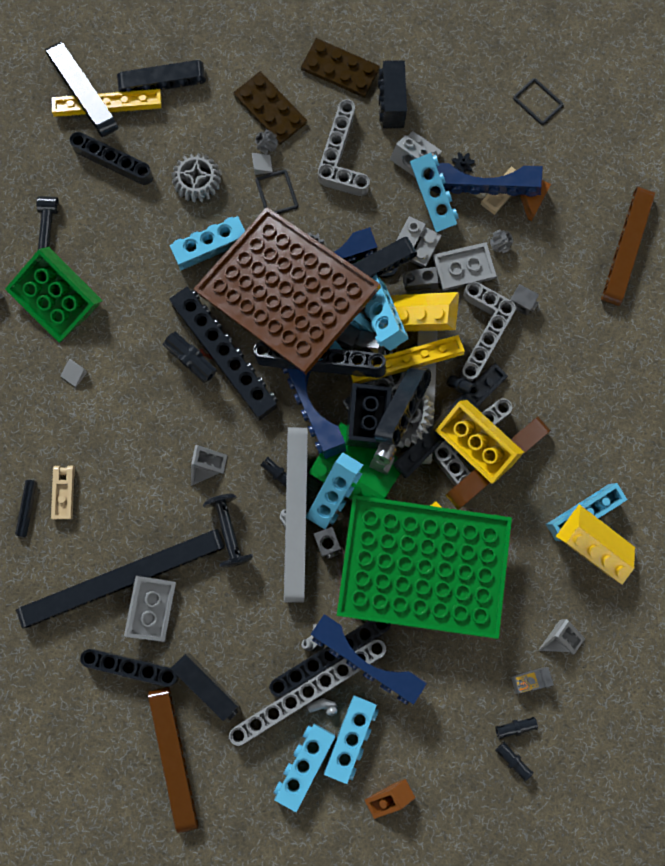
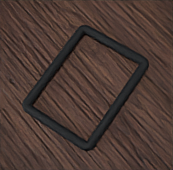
(528, 110)
(289, 185)

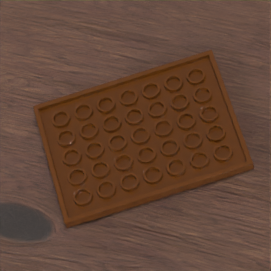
(287, 289)

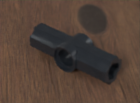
(190, 356)

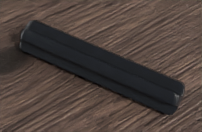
(26, 508)

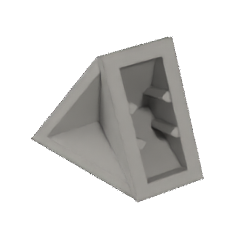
(206, 464)
(563, 638)

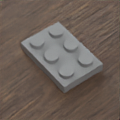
(463, 266)
(149, 608)

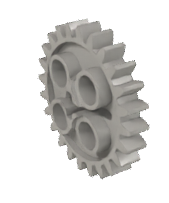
(419, 421)

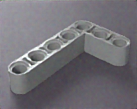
(336, 151)
(490, 332)
(452, 458)

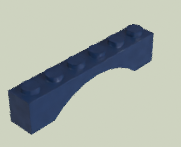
(523, 181)
(358, 246)
(327, 434)
(403, 683)

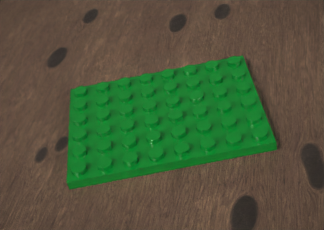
(424, 566)

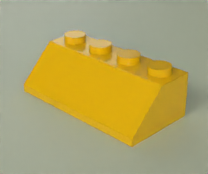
(427, 311)
(479, 441)
(598, 544)

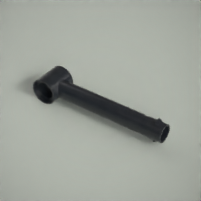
(47, 207)

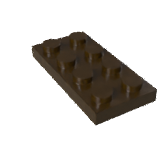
(340, 67)
(270, 107)

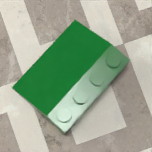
(53, 293)
(371, 483)

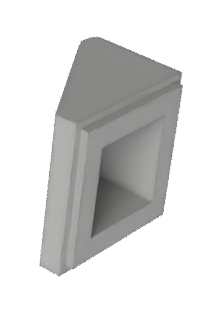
(261, 163)
(73, 373)

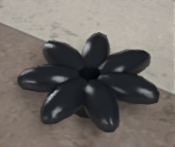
(463, 162)

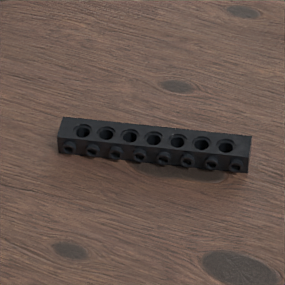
(187, 298)

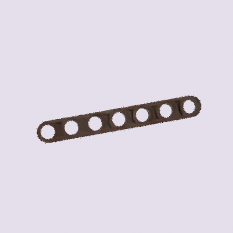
(628, 246)
(475, 481)
(172, 760)

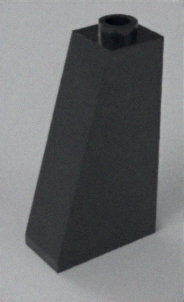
(205, 687)

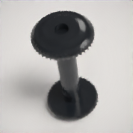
(220, 503)

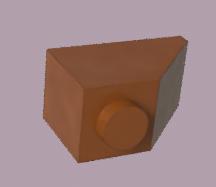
(532, 204)
(390, 799)

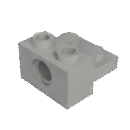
(410, 148)
(415, 231)

